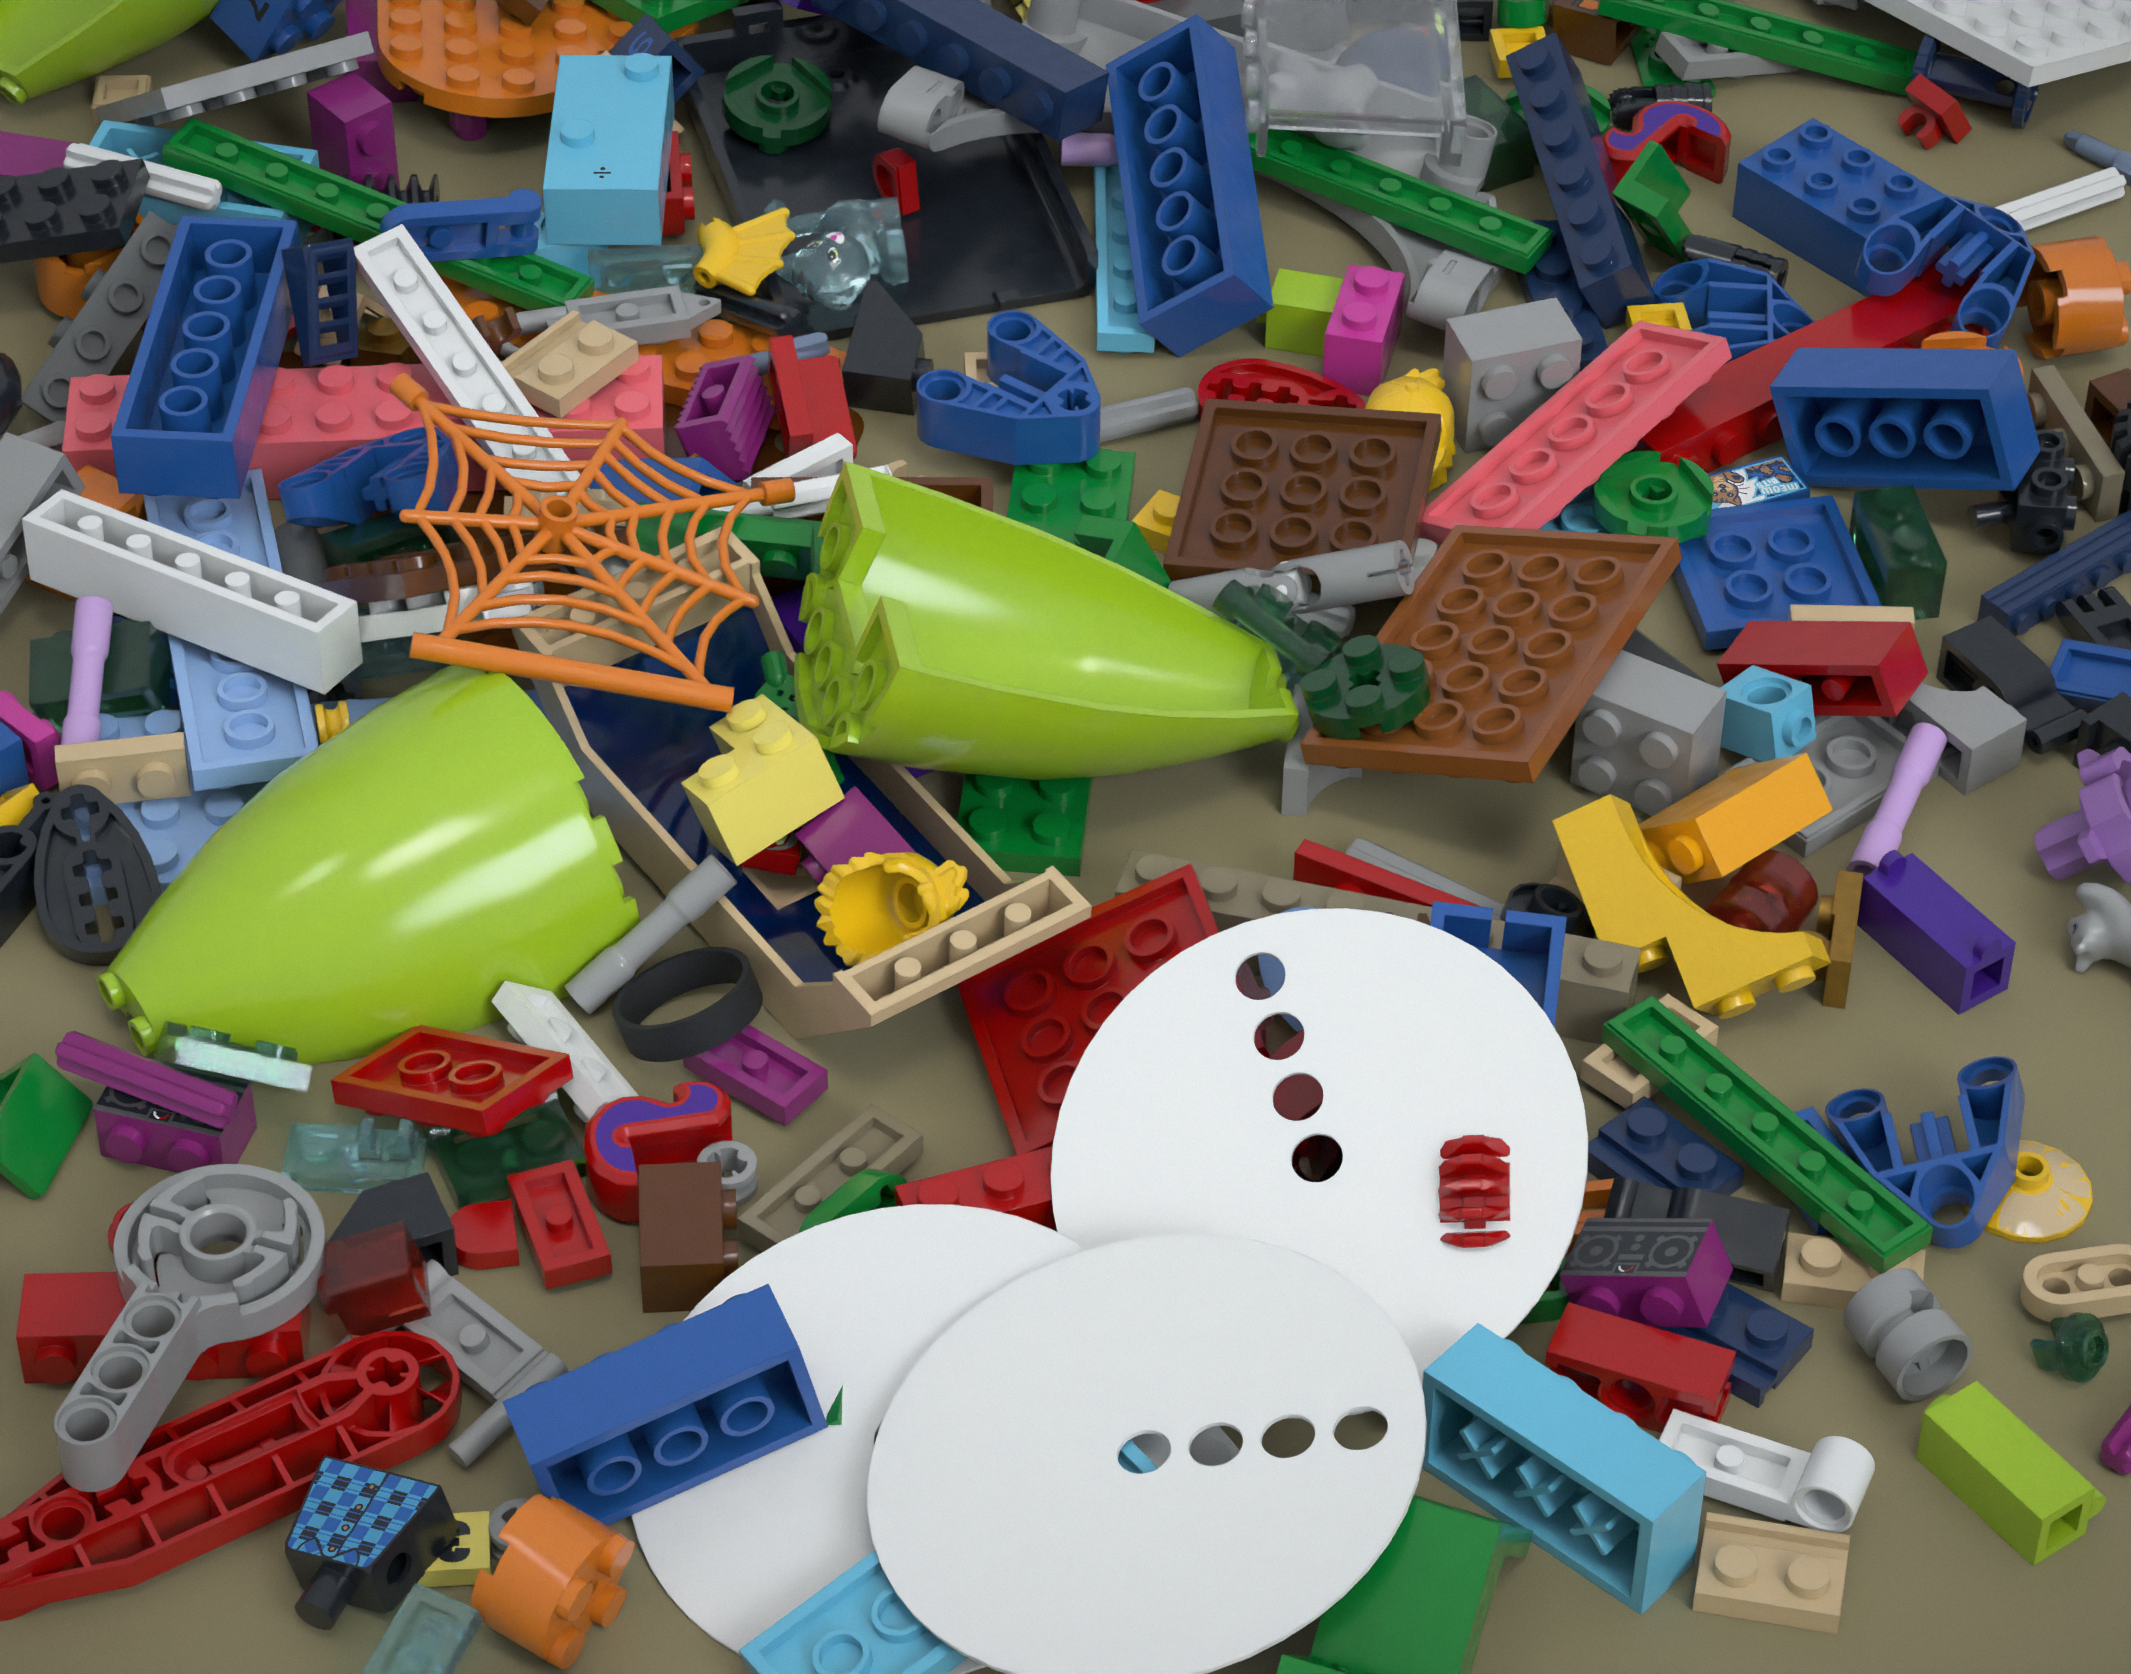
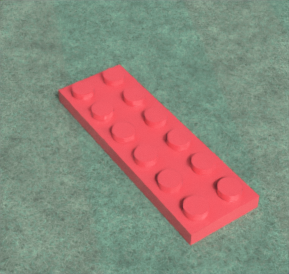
(1579, 431)

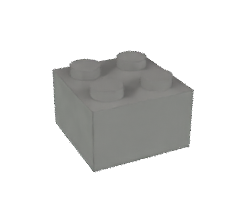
(1506, 367)
(1648, 735)

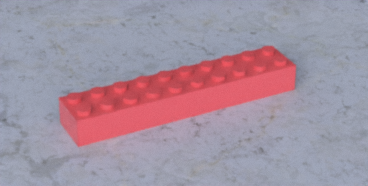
(341, 407)

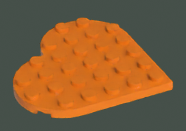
(482, 60)

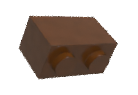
(683, 1234)

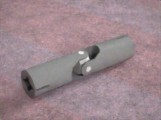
(1344, 575)

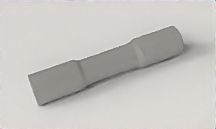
(681, 906)

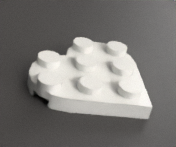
(428, 612)

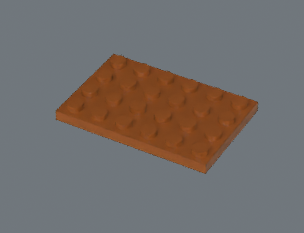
(1511, 645)

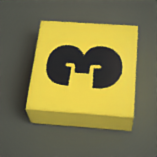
(464, 1555)

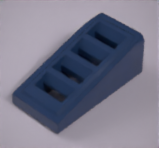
(303, 284)

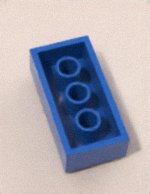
(1906, 418)
(669, 1410)

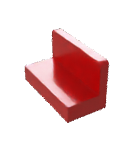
(807, 397)

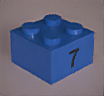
(273, 25)

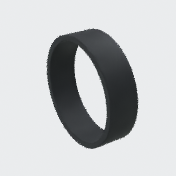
(696, 1032)

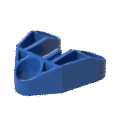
(1977, 239)
(1731, 303)
(370, 480)
(1941, 1173)

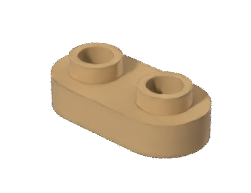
(2078, 1281)

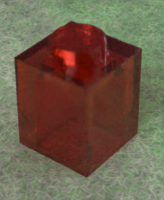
(375, 1280)

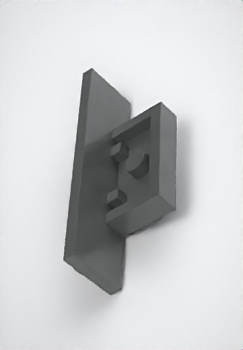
(108, 321)

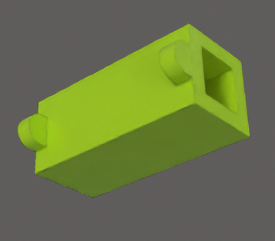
(2006, 1473)

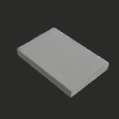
(1855, 768)

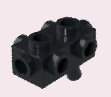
(2039, 505)

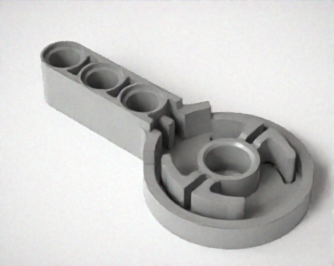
(195, 1306)

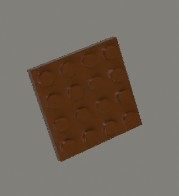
(1299, 484)
(423, 571)

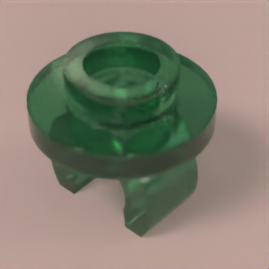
(2077, 1350)

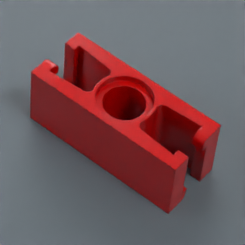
(1640, 1367)

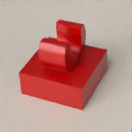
(1936, 111)

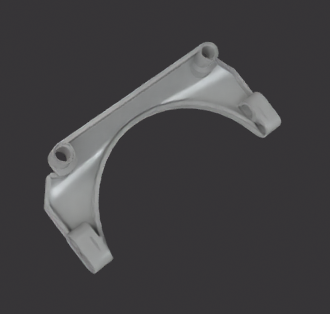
(1439, 278)

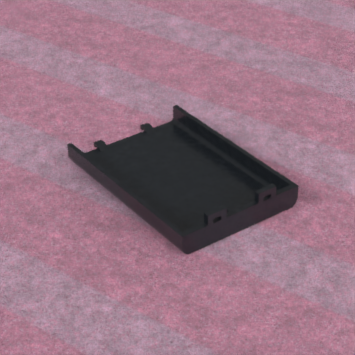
(992, 210)

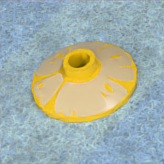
(2045, 1199)

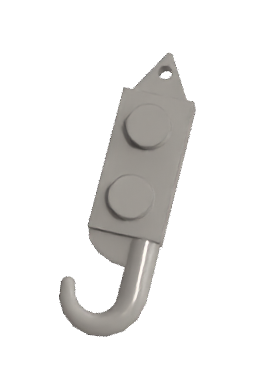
(642, 315)

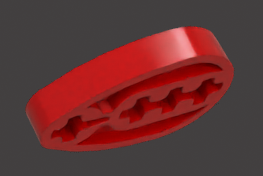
(1273, 383)

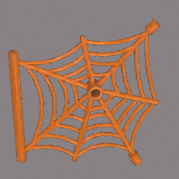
(562, 528)

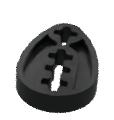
(64, 891)

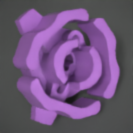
(2101, 825)

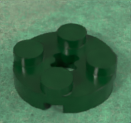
(772, 124)
(1366, 688)

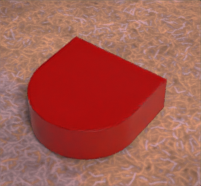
(897, 177)
(486, 1235)

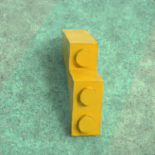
(1641, 907)

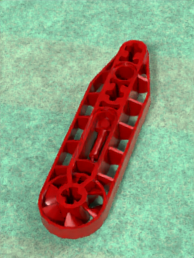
(227, 1470)

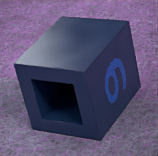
(653, 39)

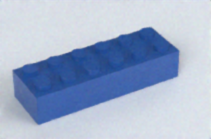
(1188, 186)
(206, 360)

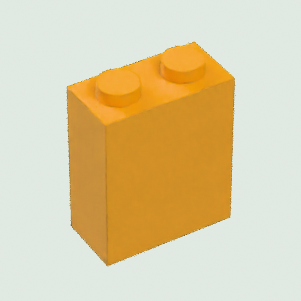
(1736, 818)

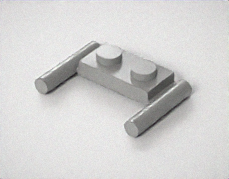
(488, 1353)

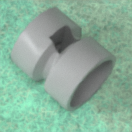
(1909, 1334)

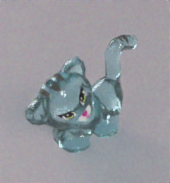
(855, 242)

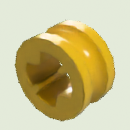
(331, 721)

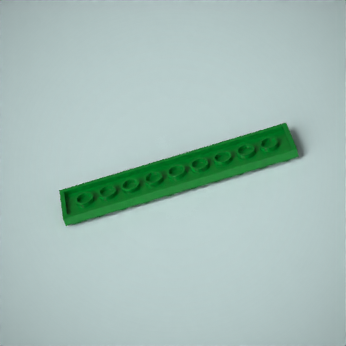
(1044, 822)

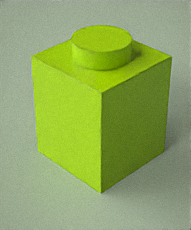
(1300, 311)

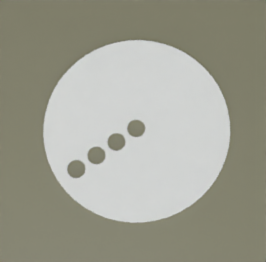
(1412, 1050)
(864, 1310)
(1046, 1556)

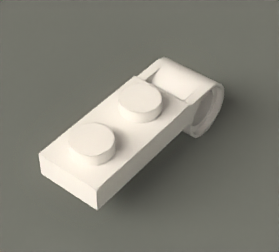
(1773, 1478)

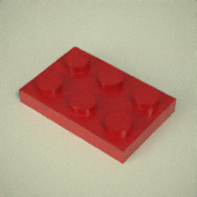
(452, 1080)

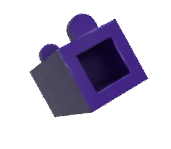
(1934, 932)

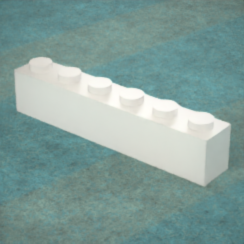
(194, 591)

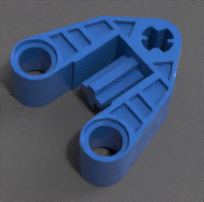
(1039, 413)

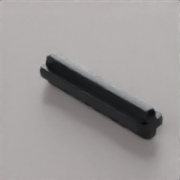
(754, 311)

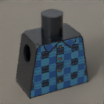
(364, 1539)

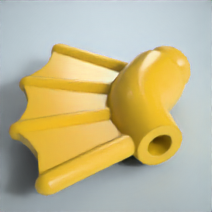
(742, 253)

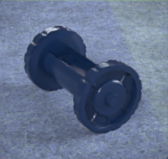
(1972, 80)

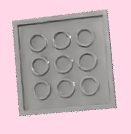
(240, 83)

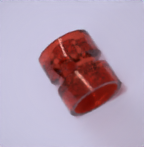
(1767, 895)

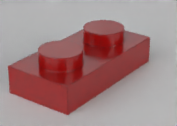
(559, 1224)

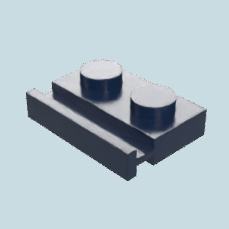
(1660, 1152)
(1764, 1341)

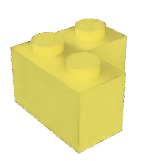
(763, 782)

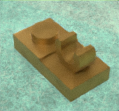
(1839, 919)

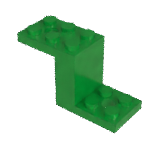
(1419, 1600)

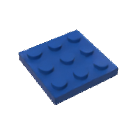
(1766, 559)

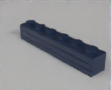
(2066, 574)

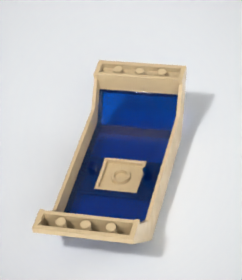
(643, 750)

